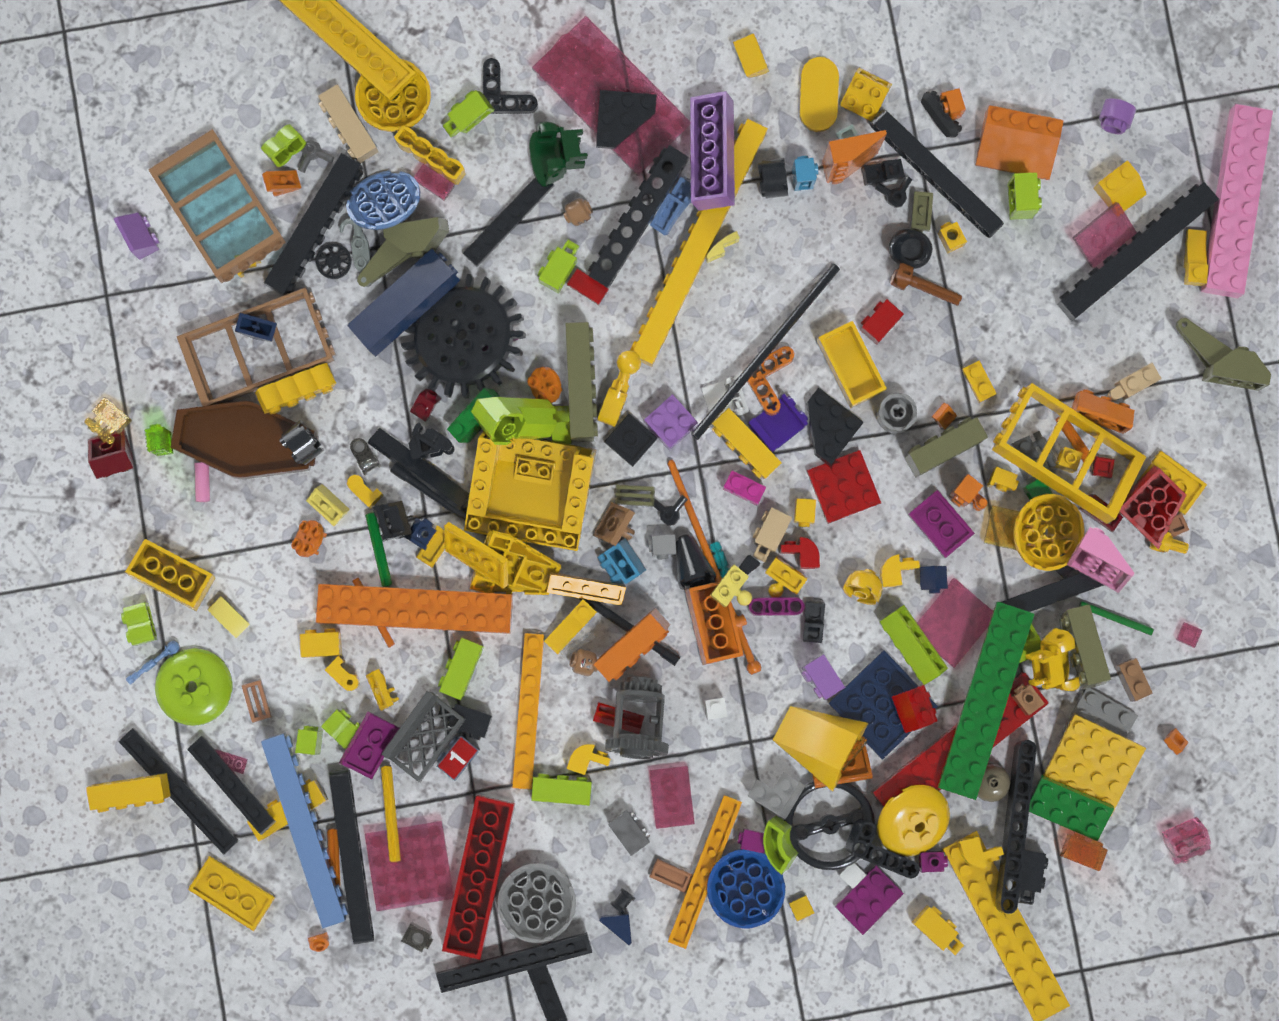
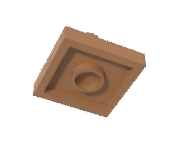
(615, 524)

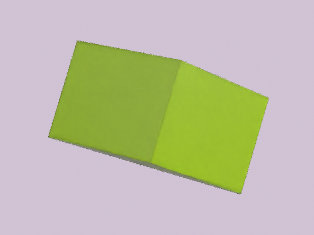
(562, 430)

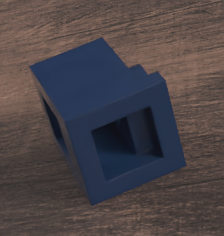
(417, 528)

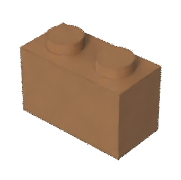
(1133, 679)

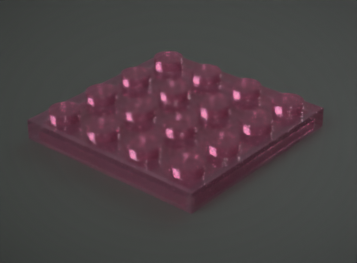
(420, 874)

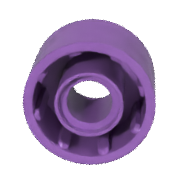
(1116, 116)

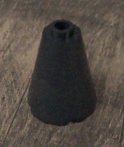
(692, 564)

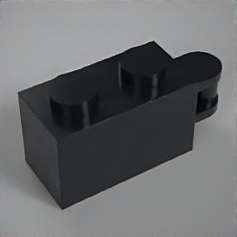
(476, 722)
(1032, 875)

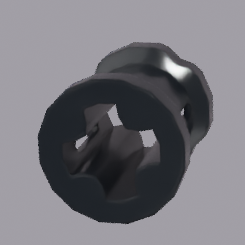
(622, 901)

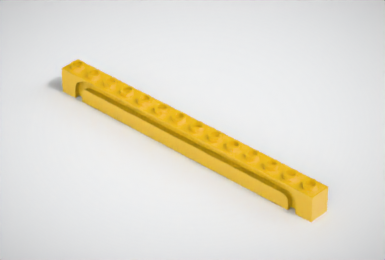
(694, 252)

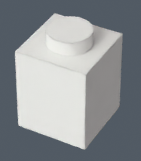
(715, 708)

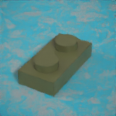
(921, 211)

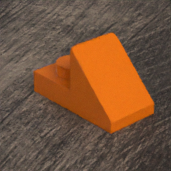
(281, 181)

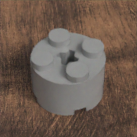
(906, 417)

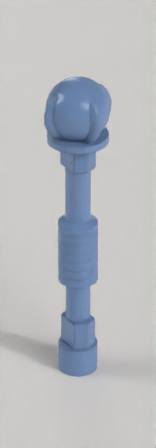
(171, 649)

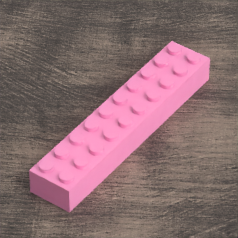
(1238, 200)

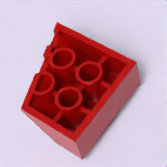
(1153, 505)

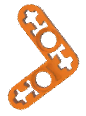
(761, 379)

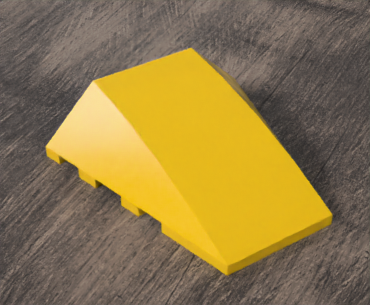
(819, 741)

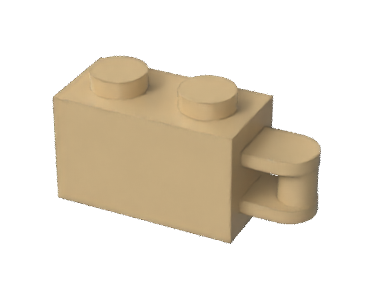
(1135, 383)
(770, 533)

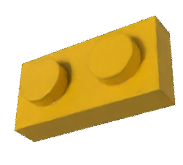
(979, 381)

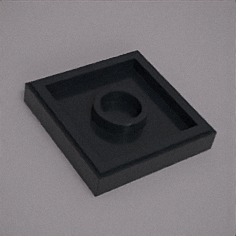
(630, 440)

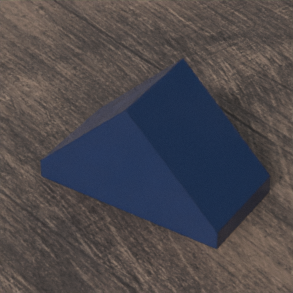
(255, 327)
(619, 925)

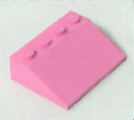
(1101, 560)

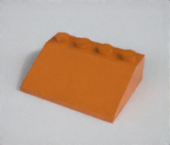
(1018, 142)
(849, 154)

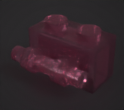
(1187, 840)

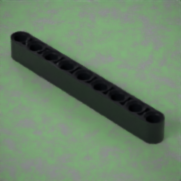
(937, 174)
(1018, 836)
(351, 856)

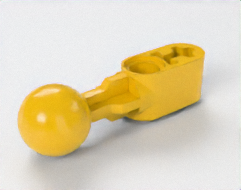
(628, 364)

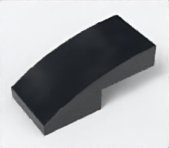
(883, 172)
(814, 622)

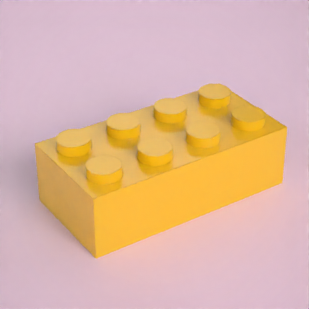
(851, 364)

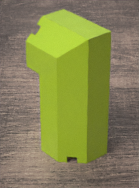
(514, 418)

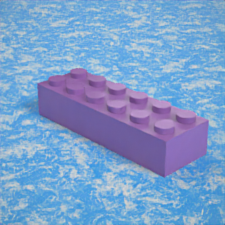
(712, 151)

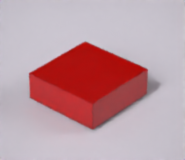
(1103, 467)

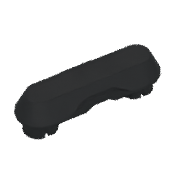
(931, 104)

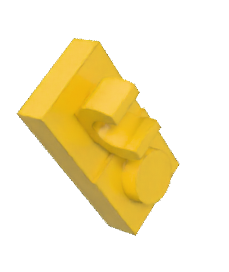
(378, 686)

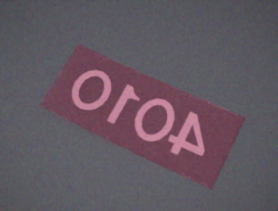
(234, 762)

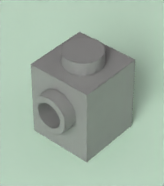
(662, 546)

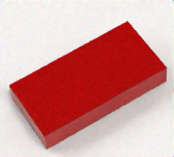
(587, 286)

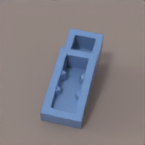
(673, 206)

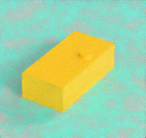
(170, 575)

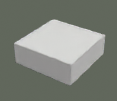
(852, 875)

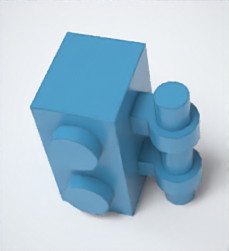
(624, 562)

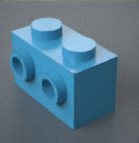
(804, 173)

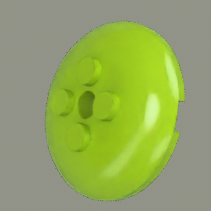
(212, 682)

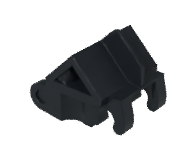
(429, 444)
(398, 519)

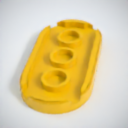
(819, 94)

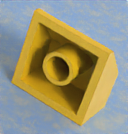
(1121, 186)

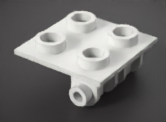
(715, 391)

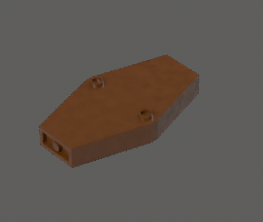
(236, 439)

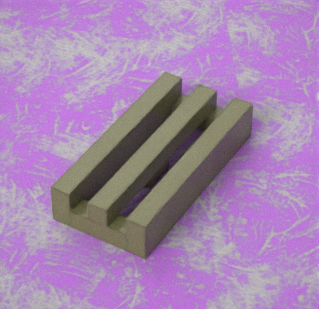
(618, 501)

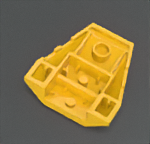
(526, 567)

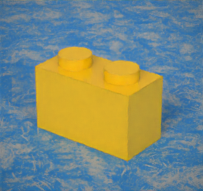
(320, 644)

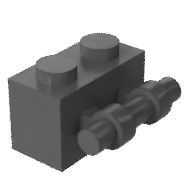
(1028, 448)

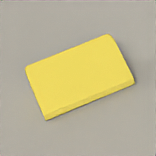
(327, 504)

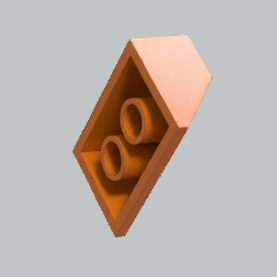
(1104, 411)

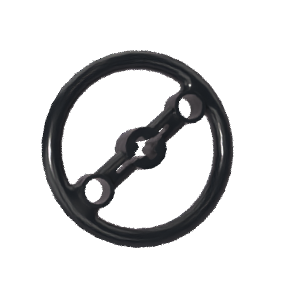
(867, 814)

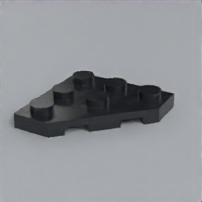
(622, 115)
(830, 426)

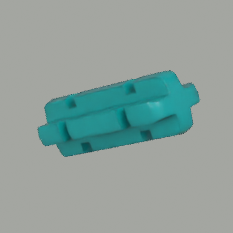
(719, 558)

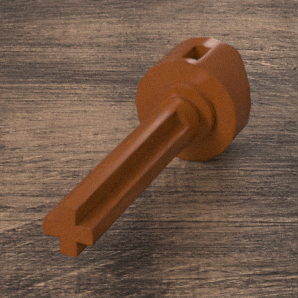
(905, 277)

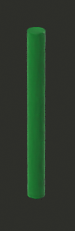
(1119, 619)

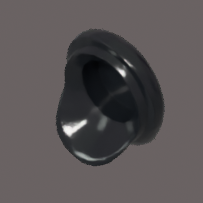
(910, 248)

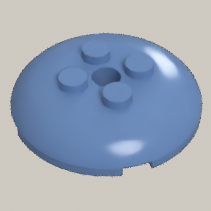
(383, 200)

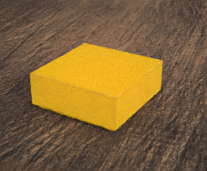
(801, 908)

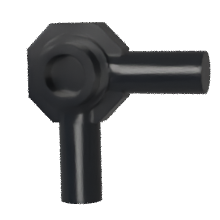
(896, 196)
(670, 514)

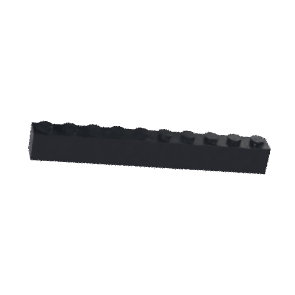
(1138, 251)

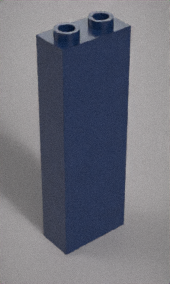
(404, 302)

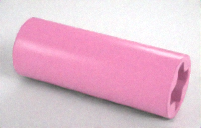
(202, 483)

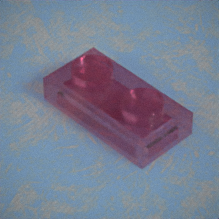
(434, 182)

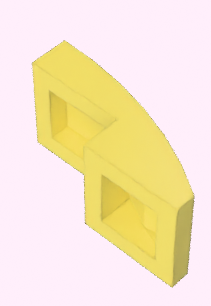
(718, 250)
(228, 616)

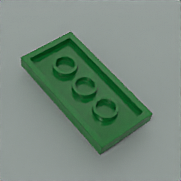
(1070, 808)

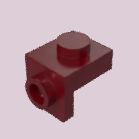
(425, 404)

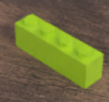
(913, 645)

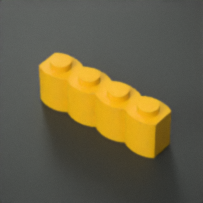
(427, 154)
(295, 388)

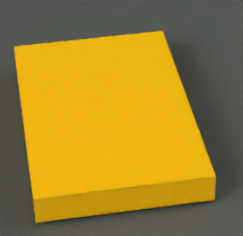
(1184, 479)

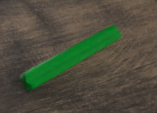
(378, 549)

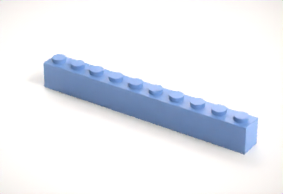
(304, 830)

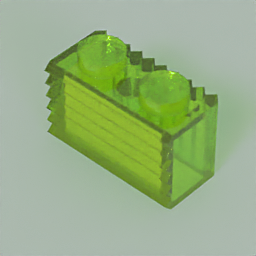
(158, 440)

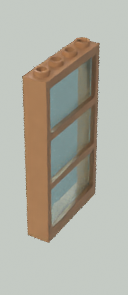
(217, 206)

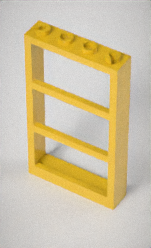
(1061, 486)

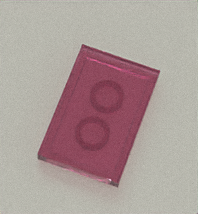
(1104, 234)
(671, 797)

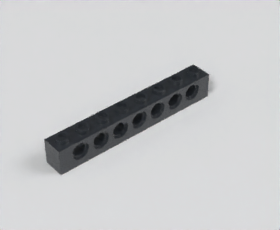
(679, 161)

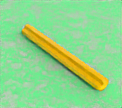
(390, 814)

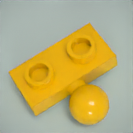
(785, 576)

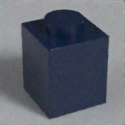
(933, 578)

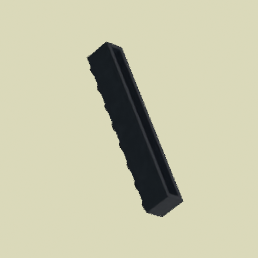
(314, 225)

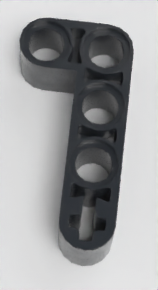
(883, 855)

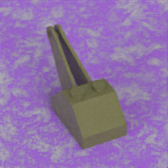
(1223, 365)

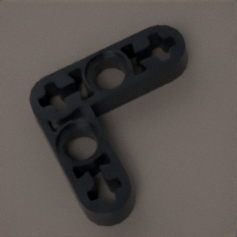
(496, 94)

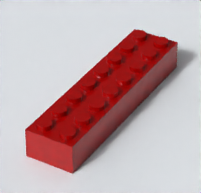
(478, 877)

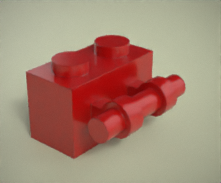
(915, 709)

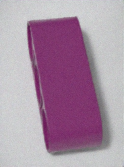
(785, 607)

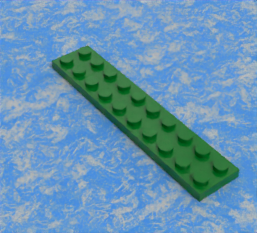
(986, 700)

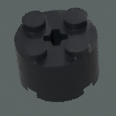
(774, 178)
(301, 443)

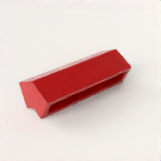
(630, 721)

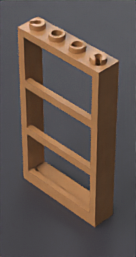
(196, 371)

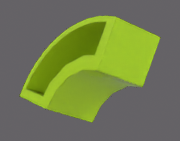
(778, 844)

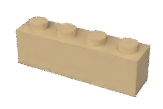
(348, 124)

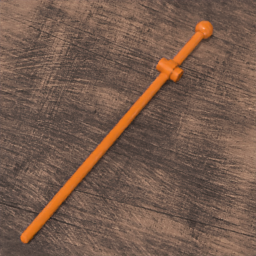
(752, 666)

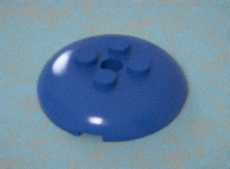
(751, 908)

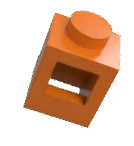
(953, 103)

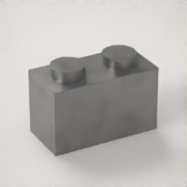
(629, 832)

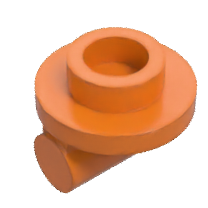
(319, 942)

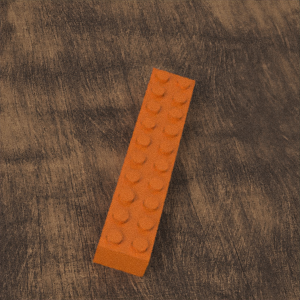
(414, 608)

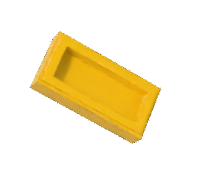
(434, 548)

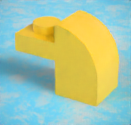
(891, 570)
(582, 755)
(974, 855)

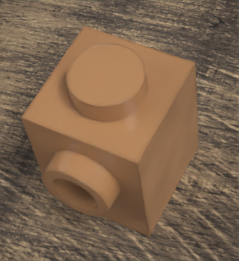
(1027, 699)

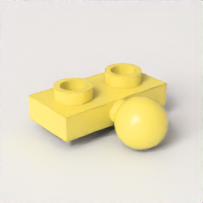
(730, 587)

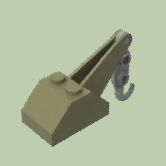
(401, 243)

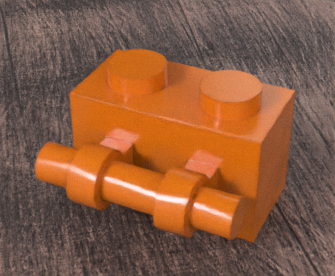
(966, 492)

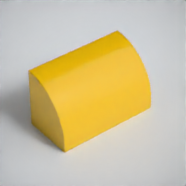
(751, 56)

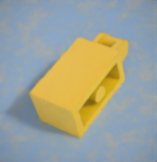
(937, 929)

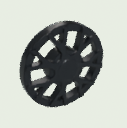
(333, 261)

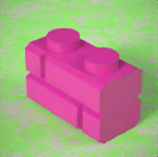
(744, 488)

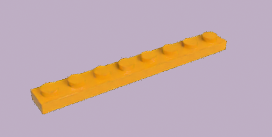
(528, 711)
(709, 857)

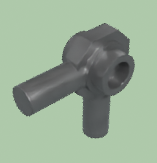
(311, 152)

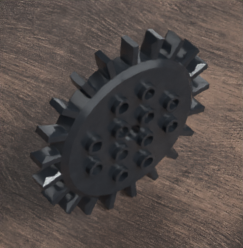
(478, 363)

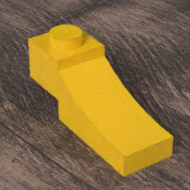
(1195, 258)
(570, 626)

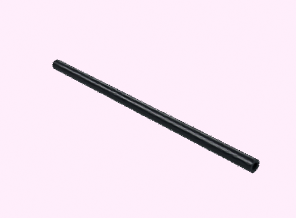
(765, 352)

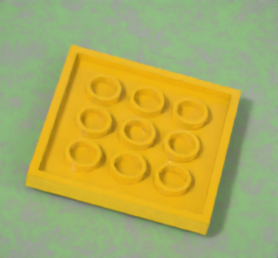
(1094, 760)

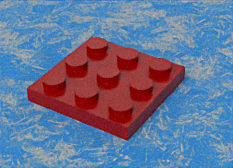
(844, 487)

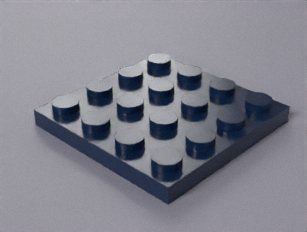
(870, 701)

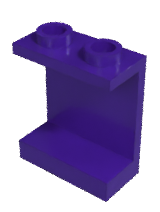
(779, 428)

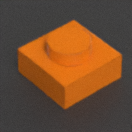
(944, 416)
(1176, 741)

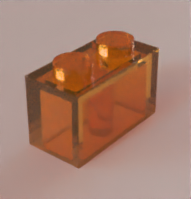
(1084, 852)

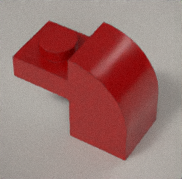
(808, 552)

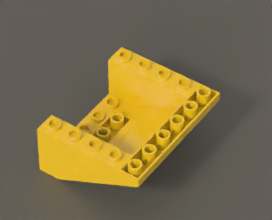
(530, 490)

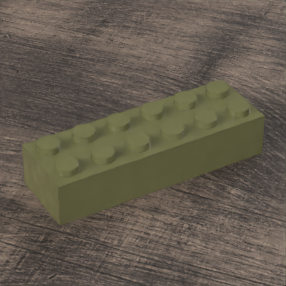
(580, 384)

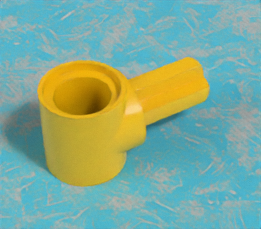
(1169, 543)

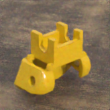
(1052, 662)

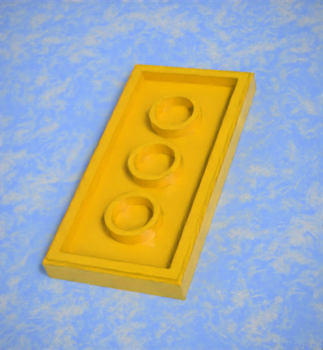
(476, 555)
(231, 893)

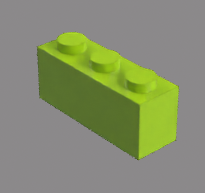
(460, 668)
(561, 789)

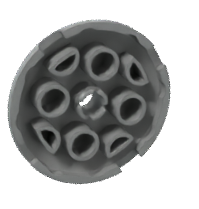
(524, 919)

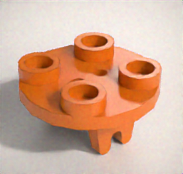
(545, 384)
(308, 538)

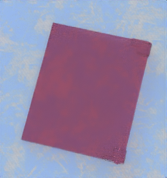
(955, 622)

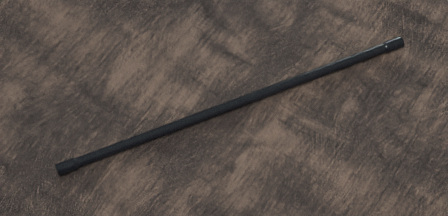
(663, 651)

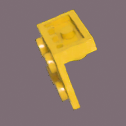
(865, 94)

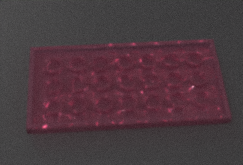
(589, 63)

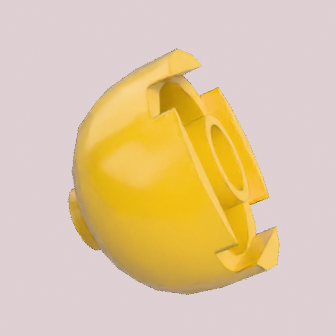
(864, 585)

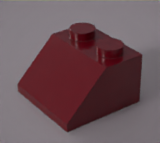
(108, 458)

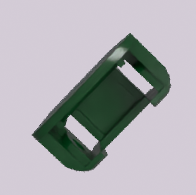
(554, 155)

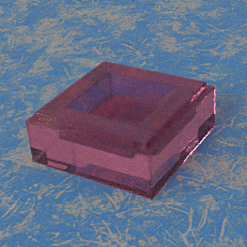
(1189, 635)

